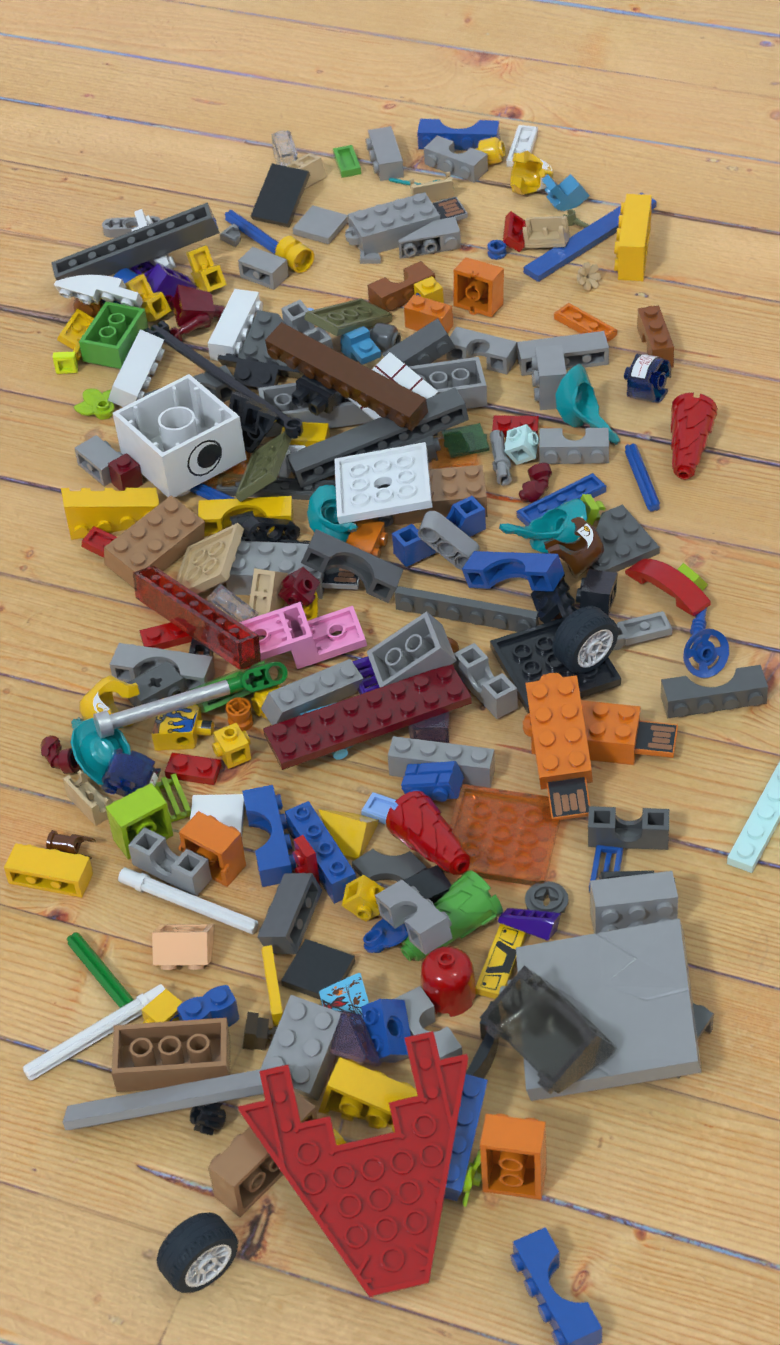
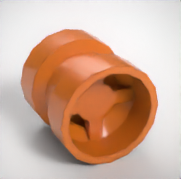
(239, 712)

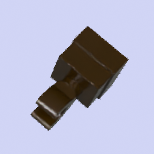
(257, 1032)

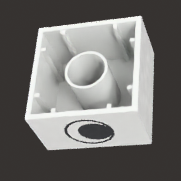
(180, 436)

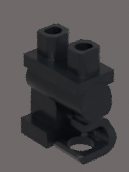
(316, 395)

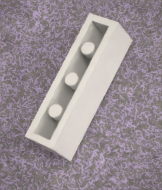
(234, 323)
(136, 369)

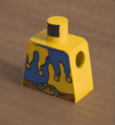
(180, 729)

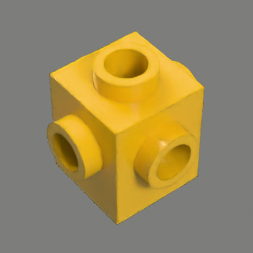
(232, 745)
(360, 898)

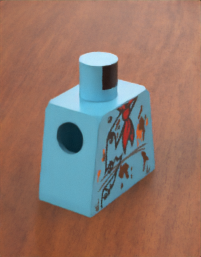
(345, 995)

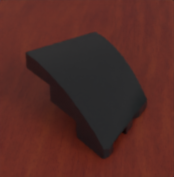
(254, 418)

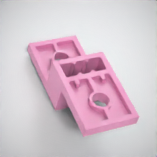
(307, 640)

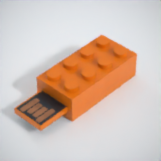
(618, 734)
(560, 744)

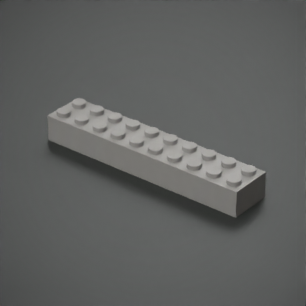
(462, 374)

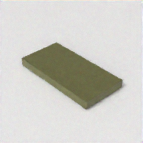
(348, 316)
(263, 466)

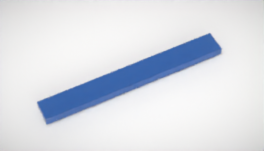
(576, 245)

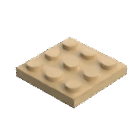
(210, 560)

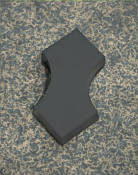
(385, 867)

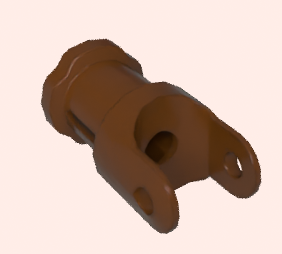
(67, 843)

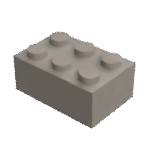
(411, 651)
(632, 901)
(304, 1044)

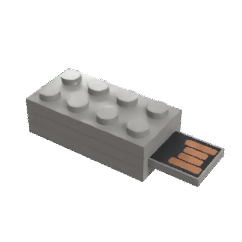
(382, 226)
(281, 558)

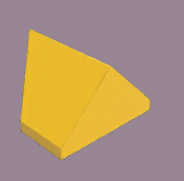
(350, 831)

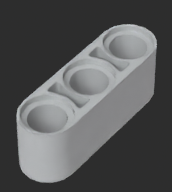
(447, 539)

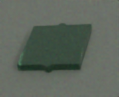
(465, 440)

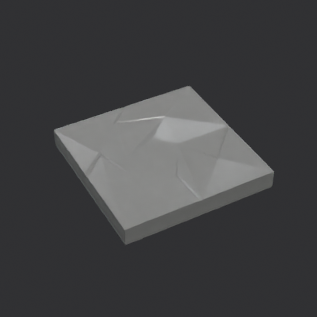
(634, 992)

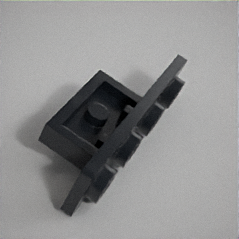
(255, 373)
(552, 603)

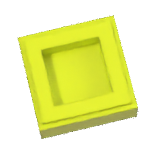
(65, 362)

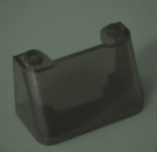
(546, 1031)

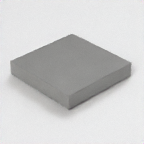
(320, 224)

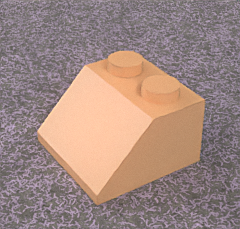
(183, 945)

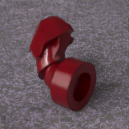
(538, 484)
(59, 759)

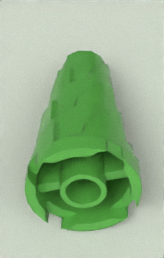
(468, 908)

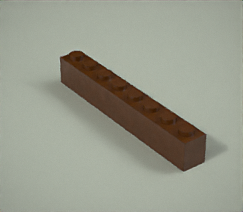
(346, 376)

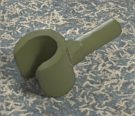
(572, 220)

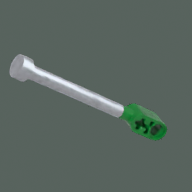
(107, 723)

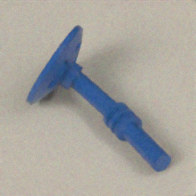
(703, 650)

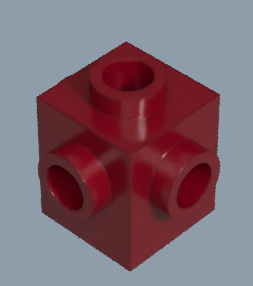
(299, 587)

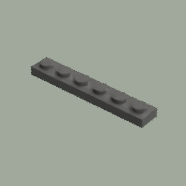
(465, 609)

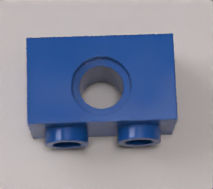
(387, 1027)

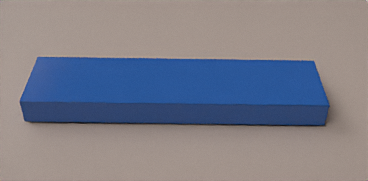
(588, 485)

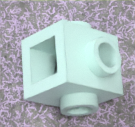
(521, 444)

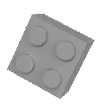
(549, 371)

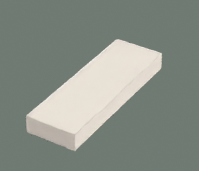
(523, 141)

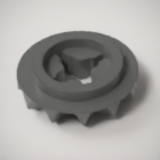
(537, 893)

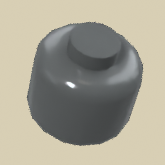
(385, 336)

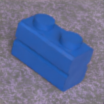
(435, 779)

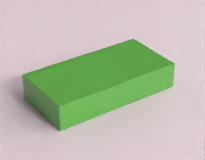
(347, 161)

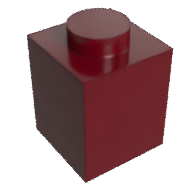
(125, 473)

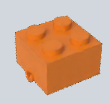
(478, 287)
(217, 843)

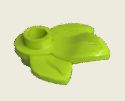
(96, 404)
(472, 1177)

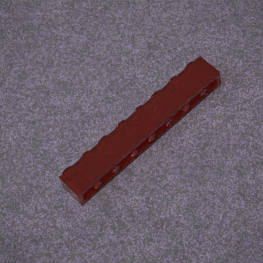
(197, 617)

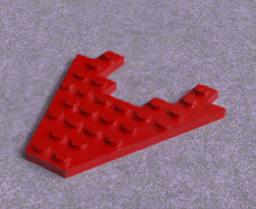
(375, 1194)

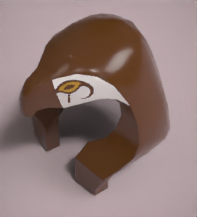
(581, 553)

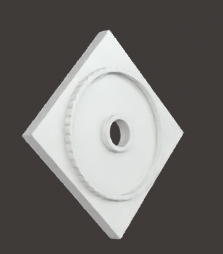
(361, 475)

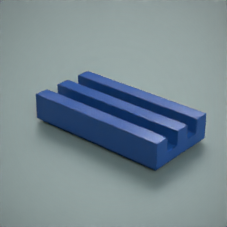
(608, 850)

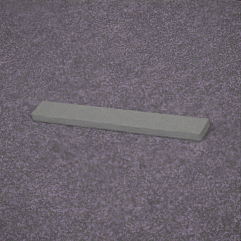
(163, 1099)

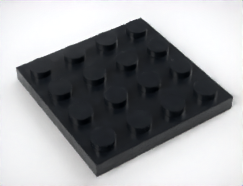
(530, 655)

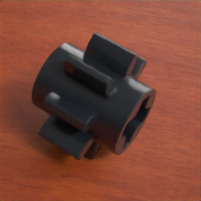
(208, 1118)

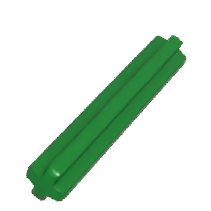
(99, 970)

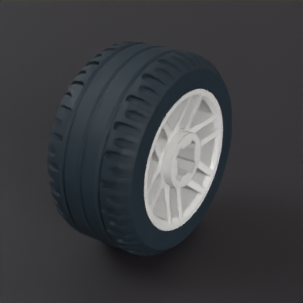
(585, 639)
(197, 1252)

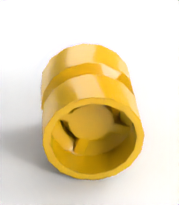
(297, 254)

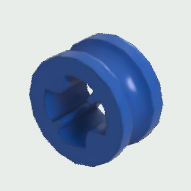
(496, 249)

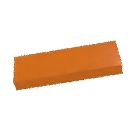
(583, 322)

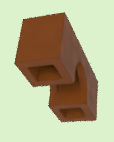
(394, 295)
(655, 333)

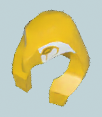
(528, 173)
(101, 696)

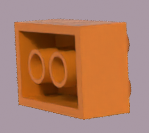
(513, 1156)

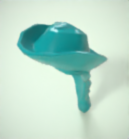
(578, 402)
(323, 514)
(553, 524)
(92, 751)

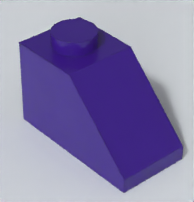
(166, 280)

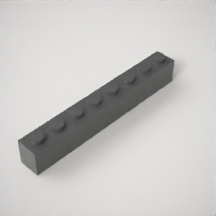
(140, 244)
(318, 460)

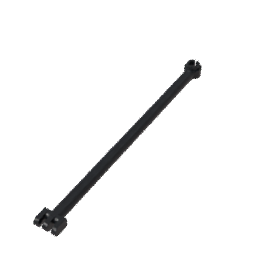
(292, 426)

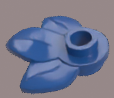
(383, 936)

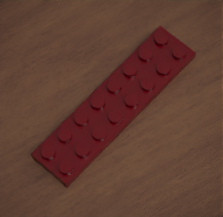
(366, 716)

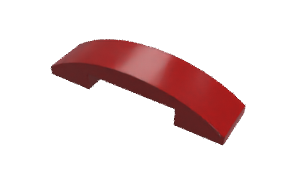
(673, 582)

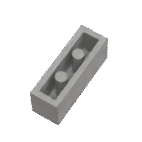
(384, 153)

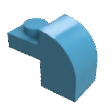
(567, 194)
(359, 346)

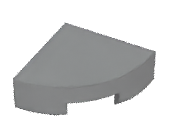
(231, 235)
(372, 258)

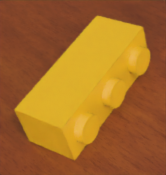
(48, 870)

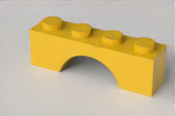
(218, 512)

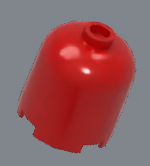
(448, 980)

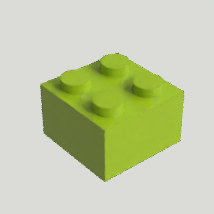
(136, 811)

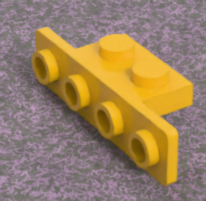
(74, 331)

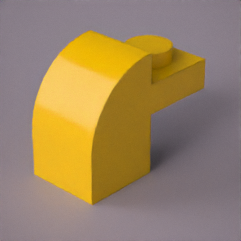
(205, 273)
(153, 303)

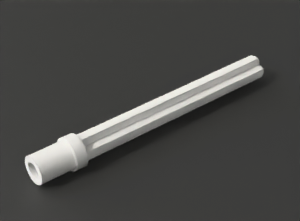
(143, 883)
(90, 1035)

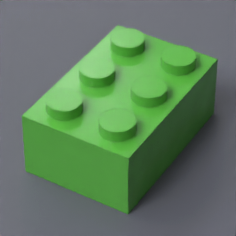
(112, 334)

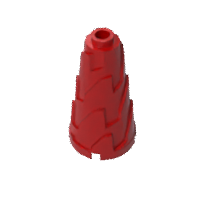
(690, 427)
(424, 830)

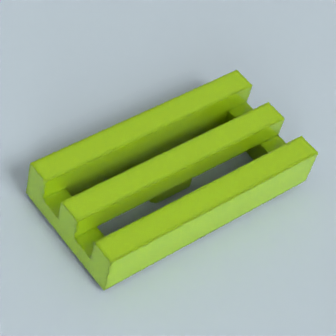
(166, 783)

